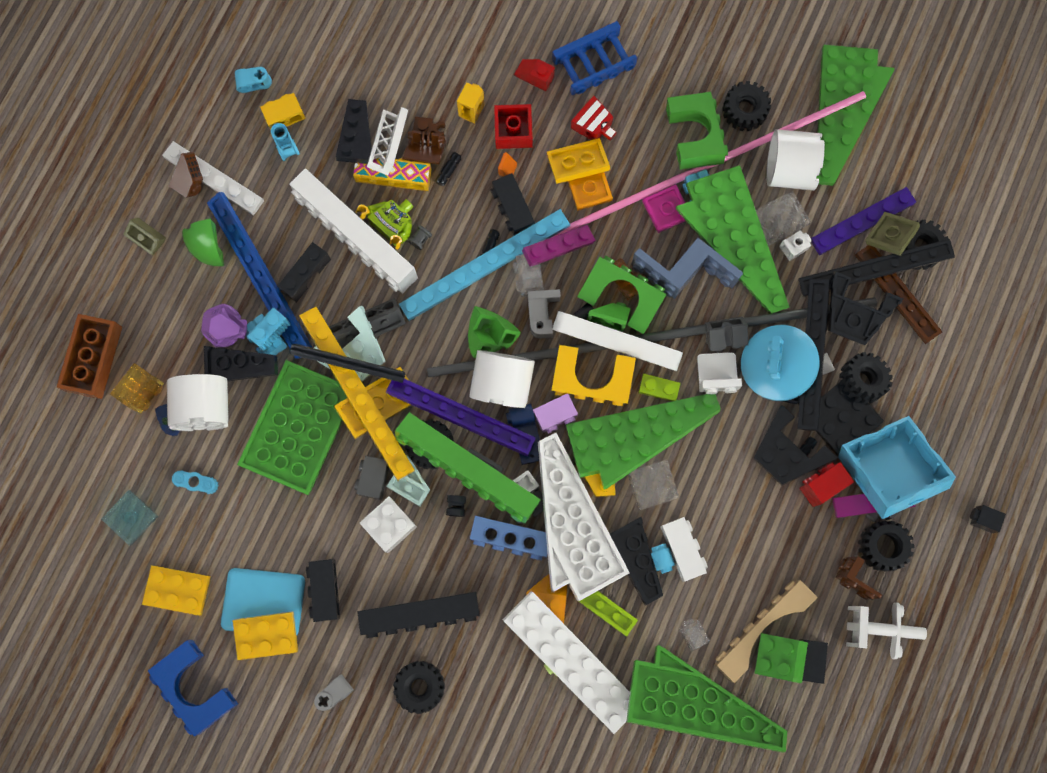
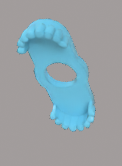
(206, 484)

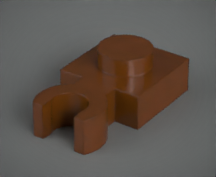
(426, 124)

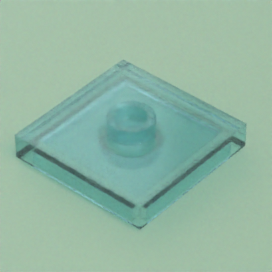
(129, 517)

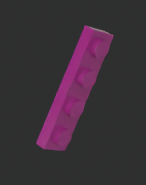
(558, 245)

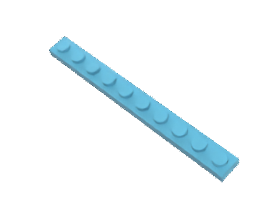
(483, 265)

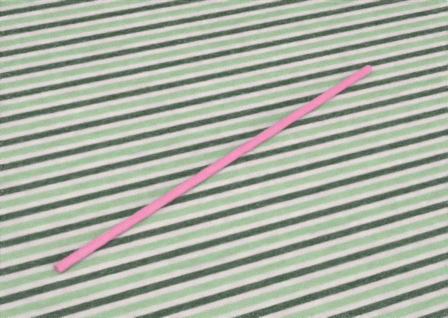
(731, 154)

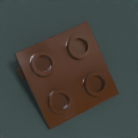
(424, 148)

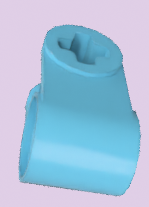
(251, 79)
(284, 144)

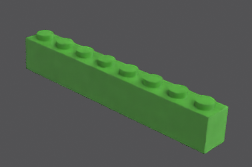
(467, 468)

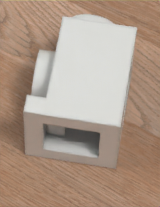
(793, 250)

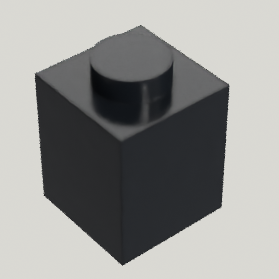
(987, 518)

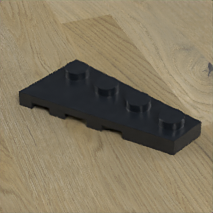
(355, 138)
(238, 364)
(635, 552)

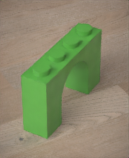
(700, 109)
(606, 272)

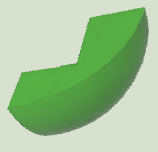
(202, 242)
(490, 331)

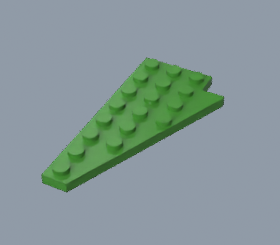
(844, 74)

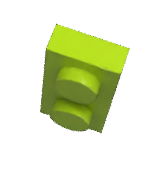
(659, 387)

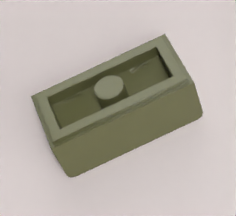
(144, 235)

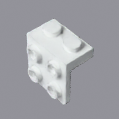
(718, 373)

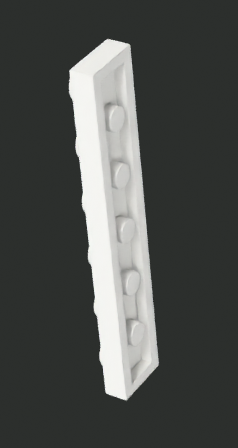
(219, 181)

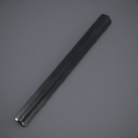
(346, 362)

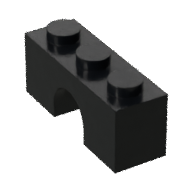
(296, 280)

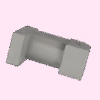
(539, 312)

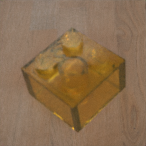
(137, 388)

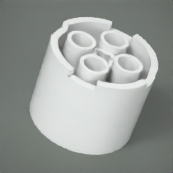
(795, 159)
(501, 379)
(197, 402)

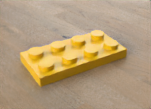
(386, 404)

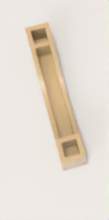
(736, 659)

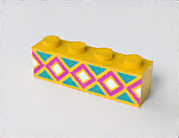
(402, 175)

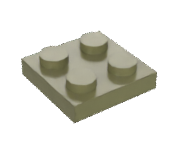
(892, 233)

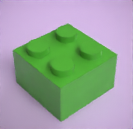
(781, 658)

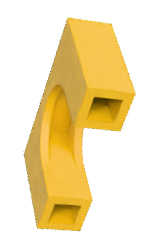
(615, 390)

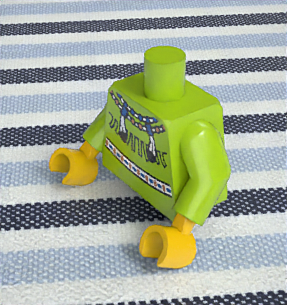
(389, 220)

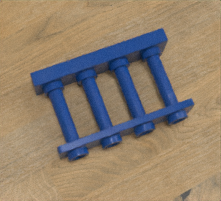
(594, 40)

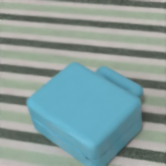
(261, 593)

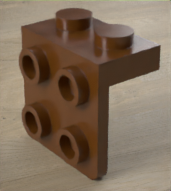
(848, 571)

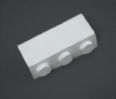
(684, 549)

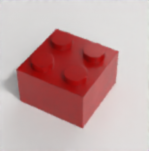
(513, 126)
(827, 484)

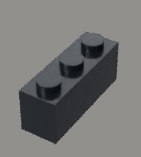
(512, 204)
(323, 590)

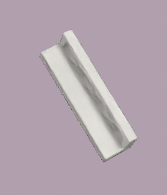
(394, 140)

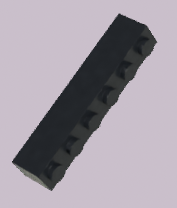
(418, 613)

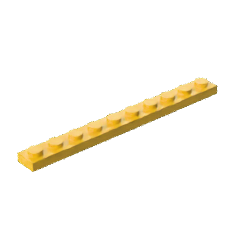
(358, 396)

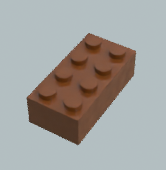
(89, 356)

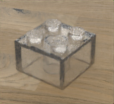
(653, 485)

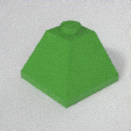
(610, 316)

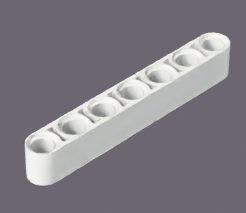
(617, 341)

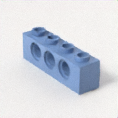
(482, 525)

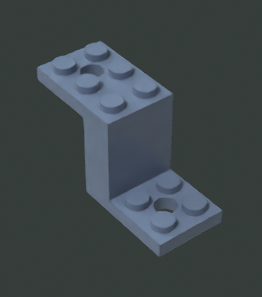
(686, 268)

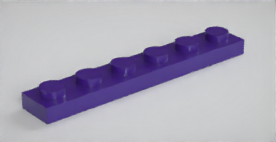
(862, 221)

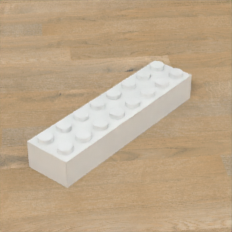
(353, 231)

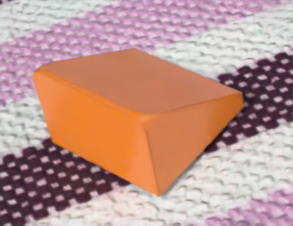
(507, 165)

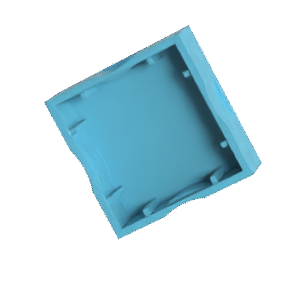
(896, 467)

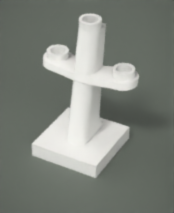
(861, 629)

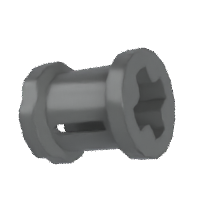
(419, 237)

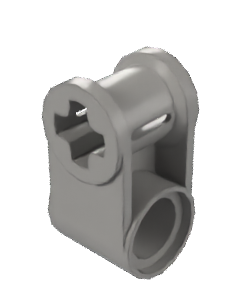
(335, 691)

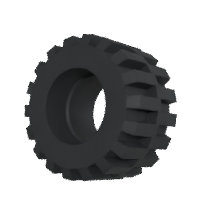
(901, 542)

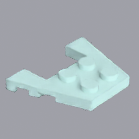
(364, 345)

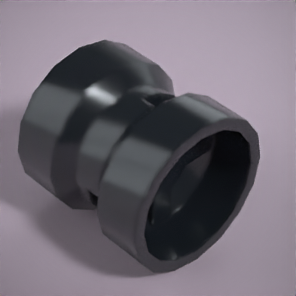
(456, 501)

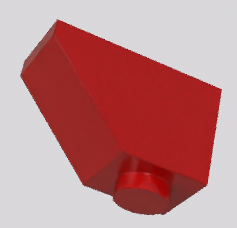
(535, 73)

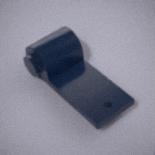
(524, 420)

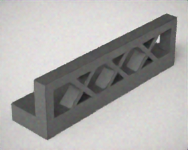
(381, 322)

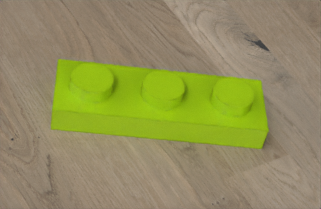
(610, 612)

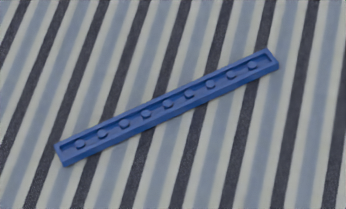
(256, 267)

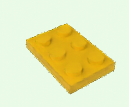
(578, 161)
(176, 590)
(265, 635)

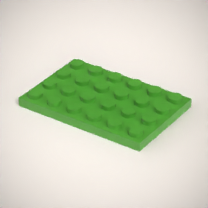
(295, 428)

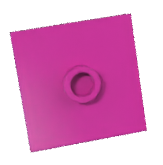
(662, 208)

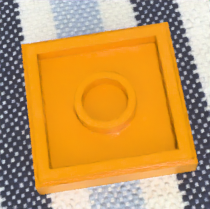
(590, 191)

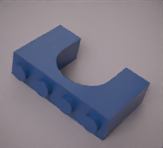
(168, 675)

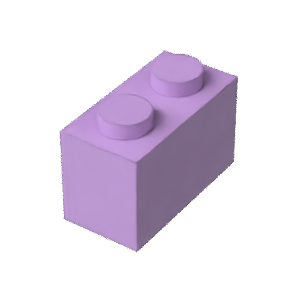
(555, 413)

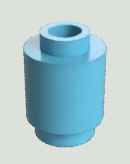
(662, 558)

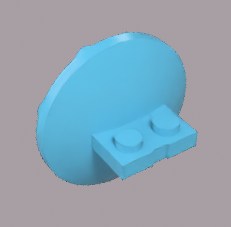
(780, 362)

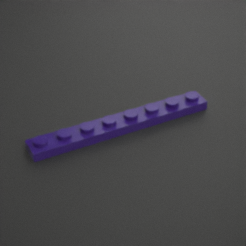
(462, 416)

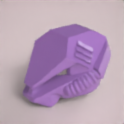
(223, 326)

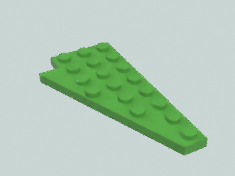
(728, 223)
(628, 439)
(685, 701)

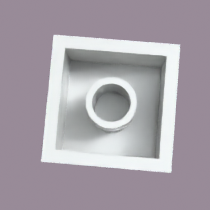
(388, 524)

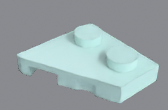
(411, 486)

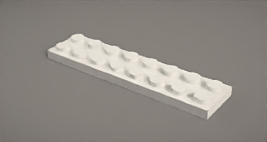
(570, 660)

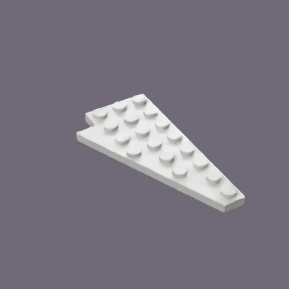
(576, 537)

